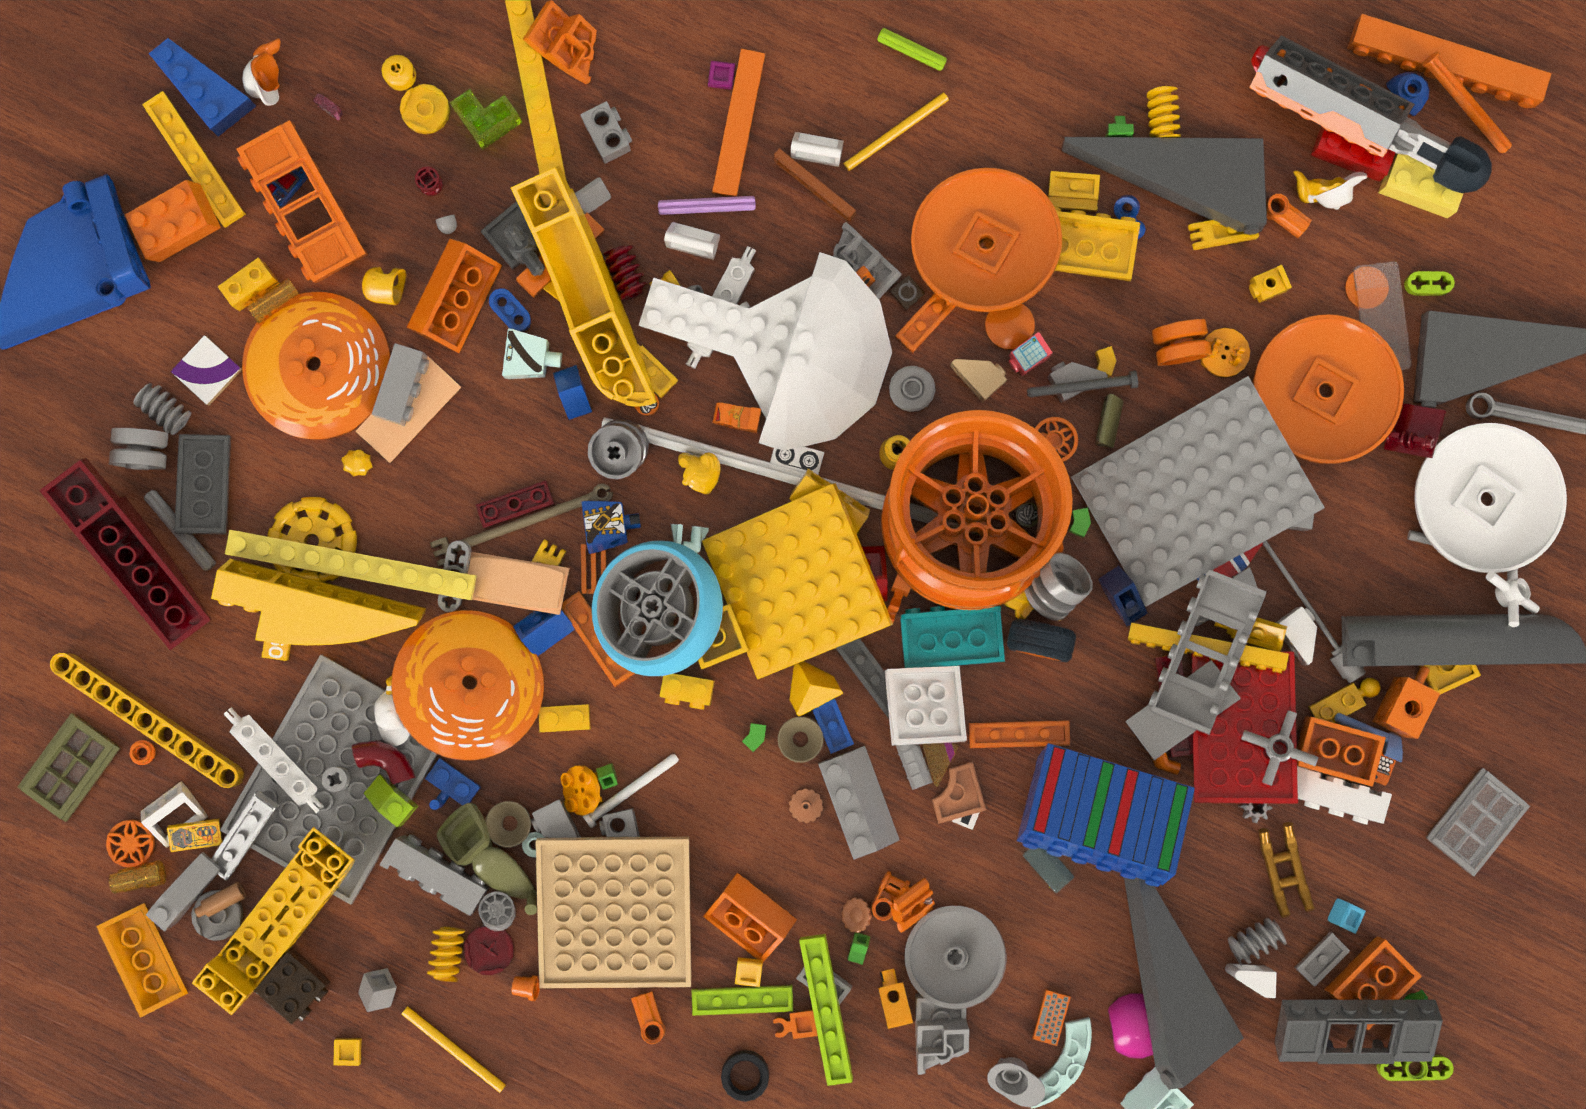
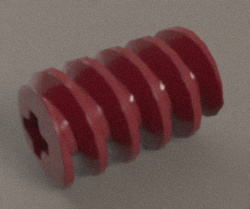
(625, 272)

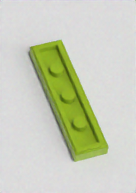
(742, 1000)

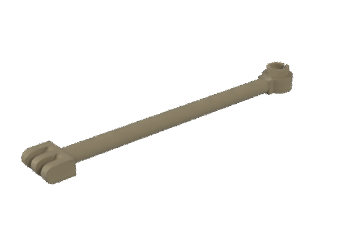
(522, 522)

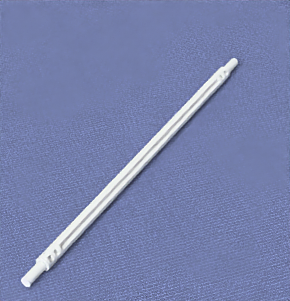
(775, 471)

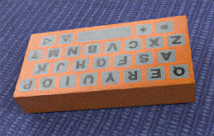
(1051, 1017)

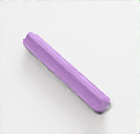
(706, 205)

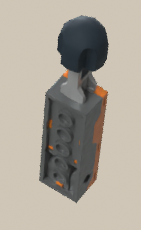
(1362, 113)

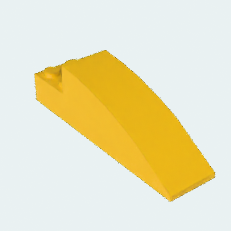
(309, 610)

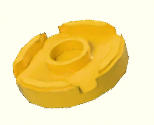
(425, 109)

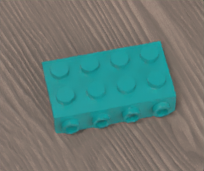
(951, 637)

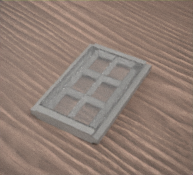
(1477, 821)

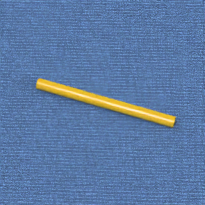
(896, 131)
(453, 1049)

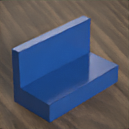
(543, 630)

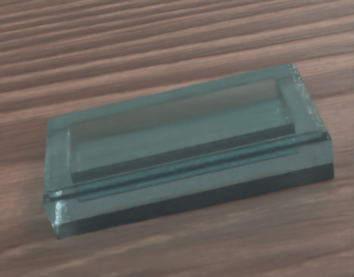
(1049, 868)

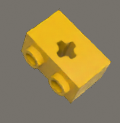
(247, 284)

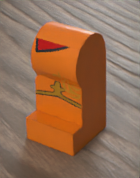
(737, 417)

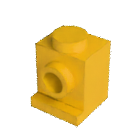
(1278, 279)

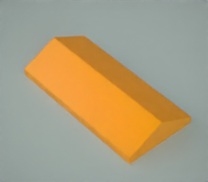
(142, 960)

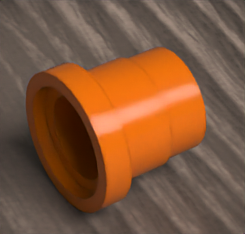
(526, 987)

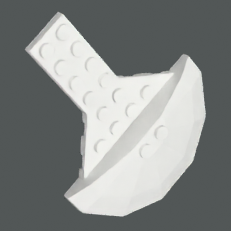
(806, 352)

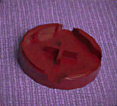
(488, 950)

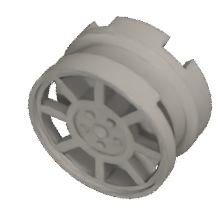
(497, 911)

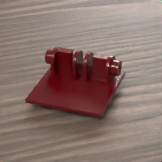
(1416, 431)

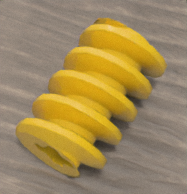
(1161, 112)
(446, 953)

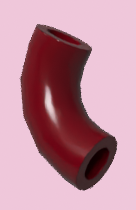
(384, 756)

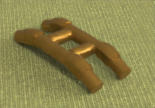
(1296, 879)

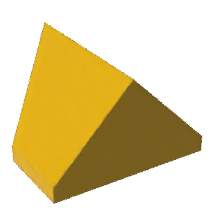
(811, 688)

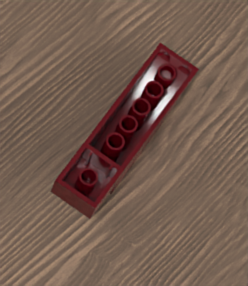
(127, 552)

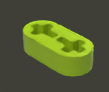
(1429, 289)

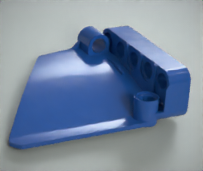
(70, 264)

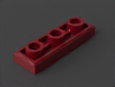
(529, 498)

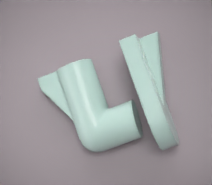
(697, 536)

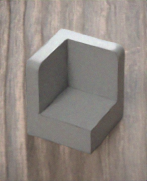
(377, 990)

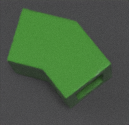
(1080, 522)
(755, 737)
(605, 772)
(858, 948)

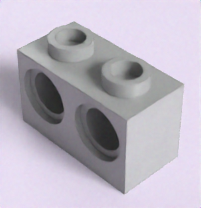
(602, 134)
(629, 819)

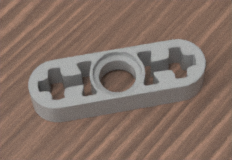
(450, 555)

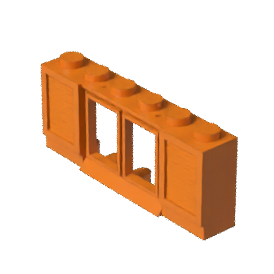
(324, 249)

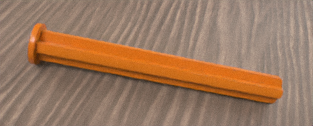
(1467, 102)

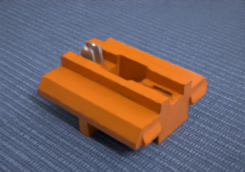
(912, 905)

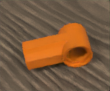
(1288, 216)
(648, 1014)

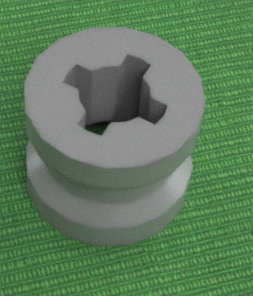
(340, 776)

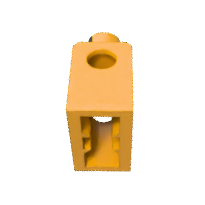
(895, 1013)

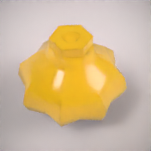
(356, 462)

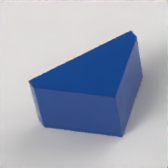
(572, 392)

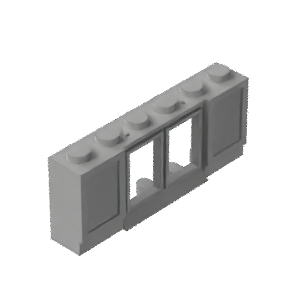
(1228, 604)

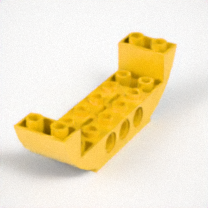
(275, 922)

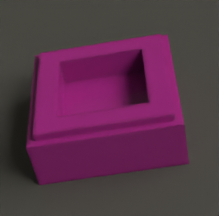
(721, 75)

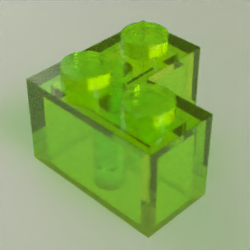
(486, 123)

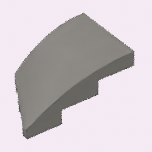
(860, 253)
(938, 1034)

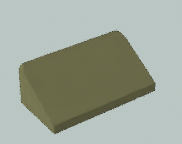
(1109, 421)

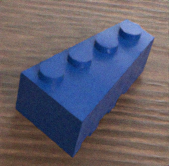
(209, 94)

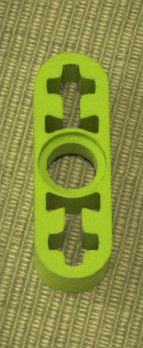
(1396, 1075)

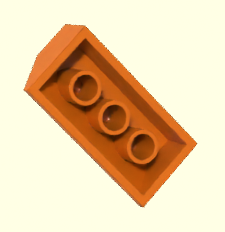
(454, 295)

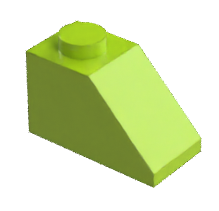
(390, 801)

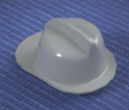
(1015, 1082)

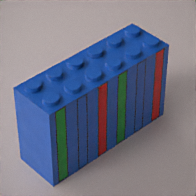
(1106, 815)

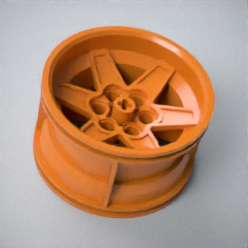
(1041, 477)

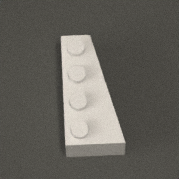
(1342, 797)

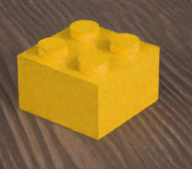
(727, 643)

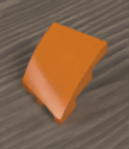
(563, 40)

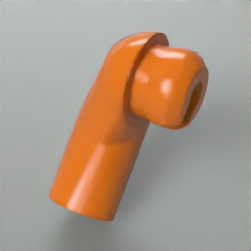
(1166, 764)

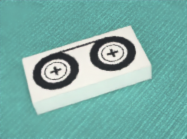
(798, 459)

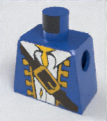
(607, 524)

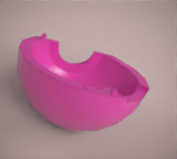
(1130, 1026)

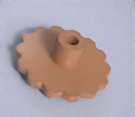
(806, 805)
(856, 915)

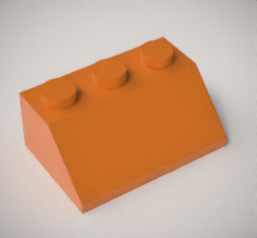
(750, 918)

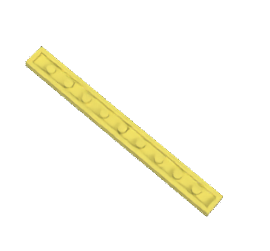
(350, 565)

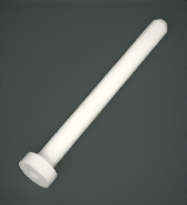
(630, 789)

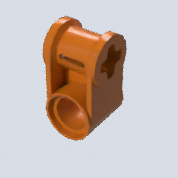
(887, 894)

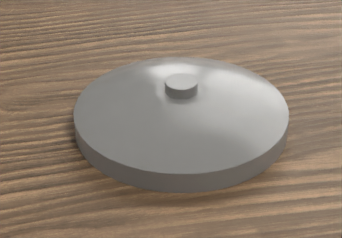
(955, 957)

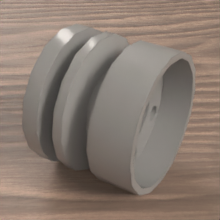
(1059, 587)

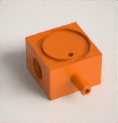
(1419, 702)

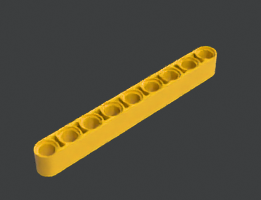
(135, 716)

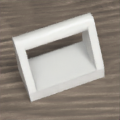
(816, 149)
(692, 240)
(166, 804)
(1257, 977)

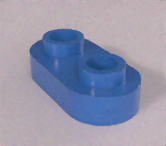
(510, 311)

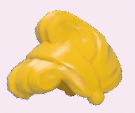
(700, 472)

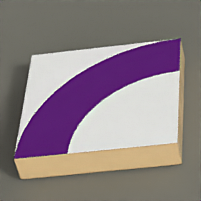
(206, 370)

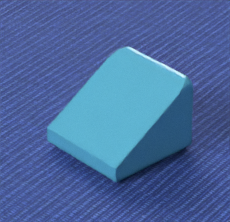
(1346, 915)

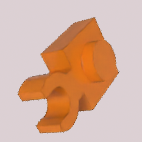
(800, 1024)

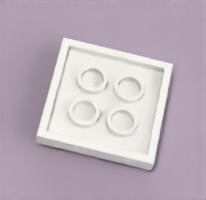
(925, 705)

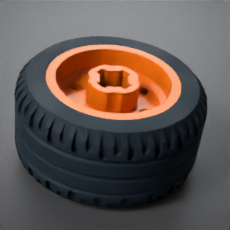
(1041, 640)

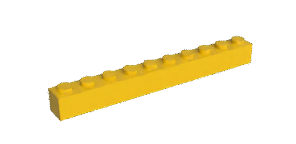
(1166, 638)

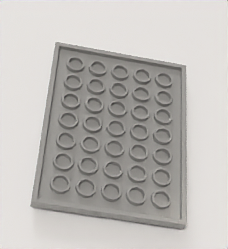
(1197, 491)
(317, 734)

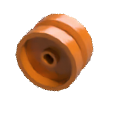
(1182, 342)

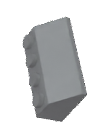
(859, 802)

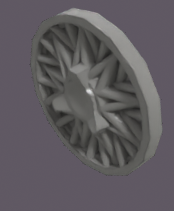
(912, 388)

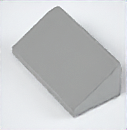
(592, 195)

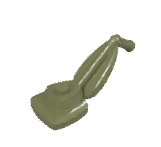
(467, 841)

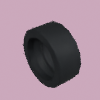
(741, 1095)

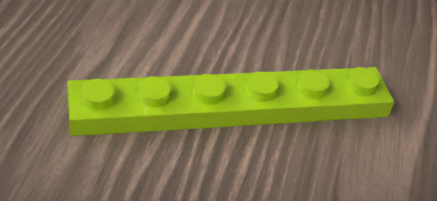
(826, 1009)

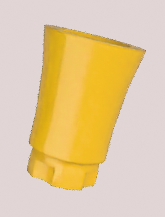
(886, 453)

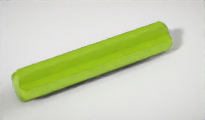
(912, 49)

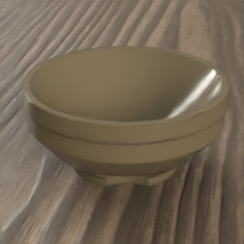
(804, 753)
(496, 830)

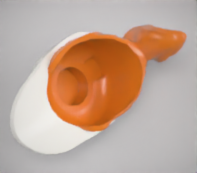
(262, 74)

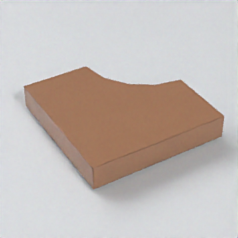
(960, 796)

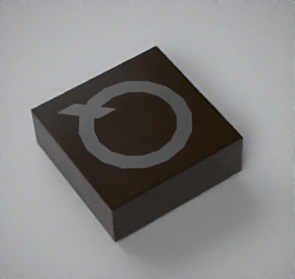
(907, 292)

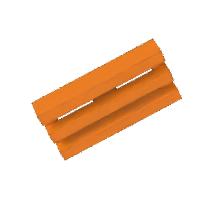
(593, 569)

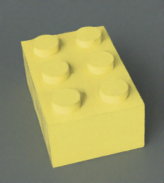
(1414, 184)

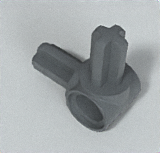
(523, 249)

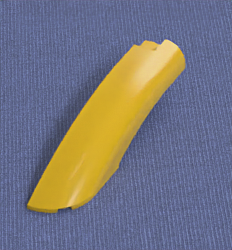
(584, 288)

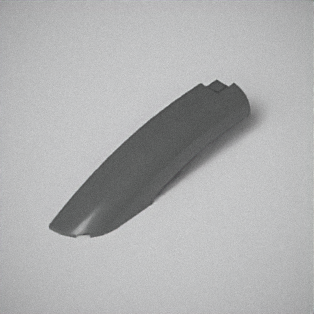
(1458, 640)

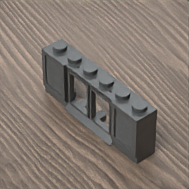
(1306, 1027)

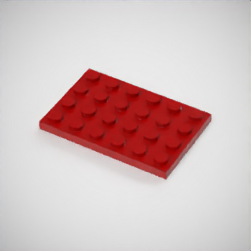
(1232, 768)

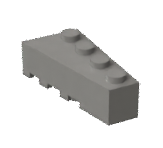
(435, 873)

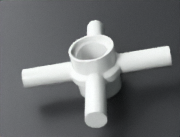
(1512, 594)

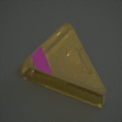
(938, 758)

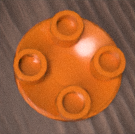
(1010, 326)

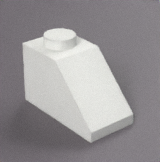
(1300, 633)

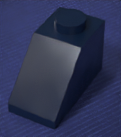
(1123, 595)

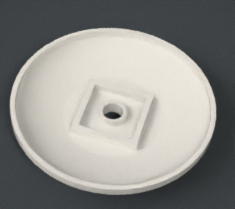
(1524, 489)

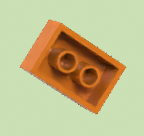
(172, 221)
(1341, 750)
(1374, 975)

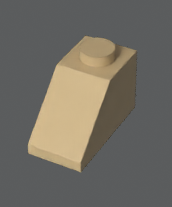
(980, 376)

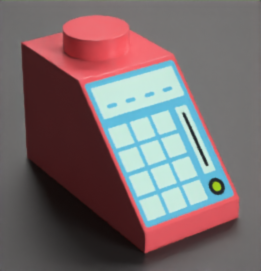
(1029, 354)

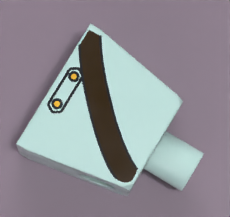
(528, 356)

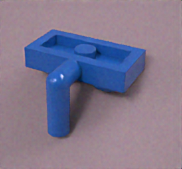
(452, 784)

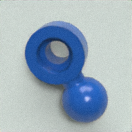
(1121, 212)

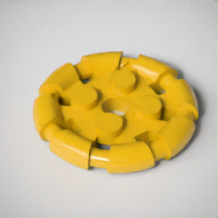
(314, 525)

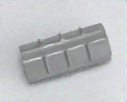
(914, 765)

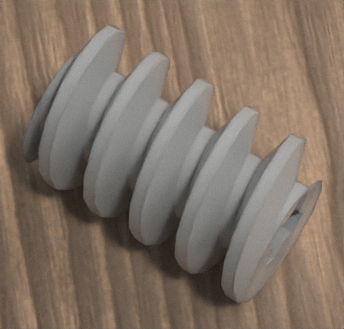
(160, 409)
(1256, 940)

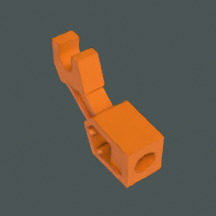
(900, 589)

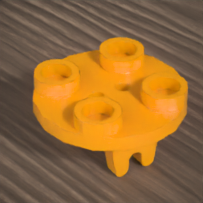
(1235, 357)
(580, 790)

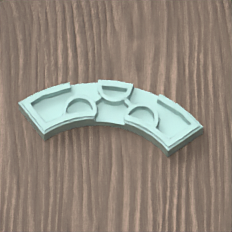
(1070, 1062)

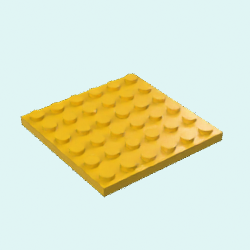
(797, 581)

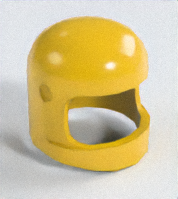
(379, 286)

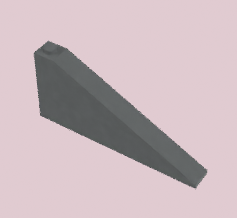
(1205, 175)
(1475, 352)
(1182, 1007)

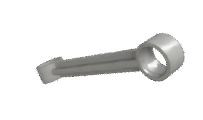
(1526, 415)

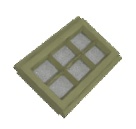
(69, 767)

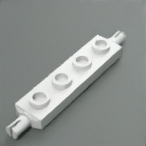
(730, 290)
(273, 760)

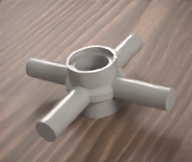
(1275, 758)

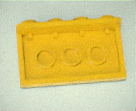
(1097, 245)

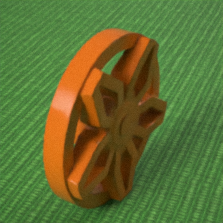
(1057, 437)
(130, 843)

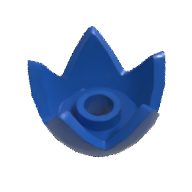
(1399, 86)

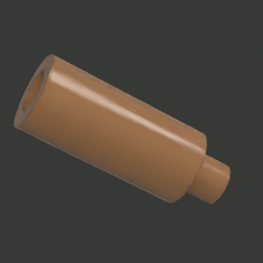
(221, 900)

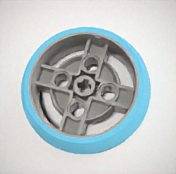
(619, 584)

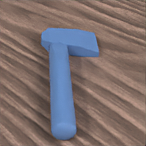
(1393, 741)

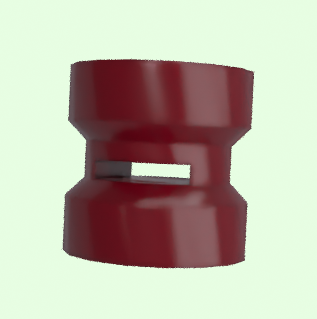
(430, 186)

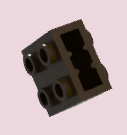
(293, 987)

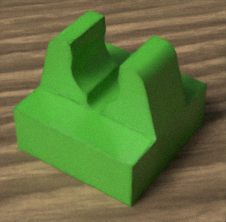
(1120, 128)

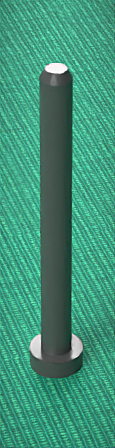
(1130, 379)

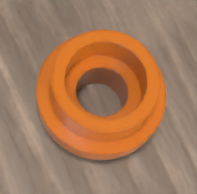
(135, 752)

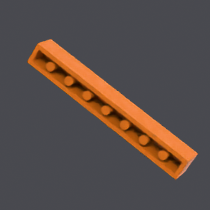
(1470, 66)

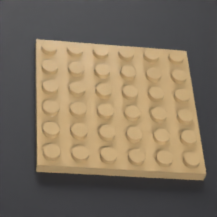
(613, 912)

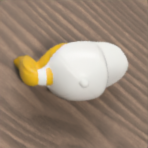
(1328, 192)
(387, 720)

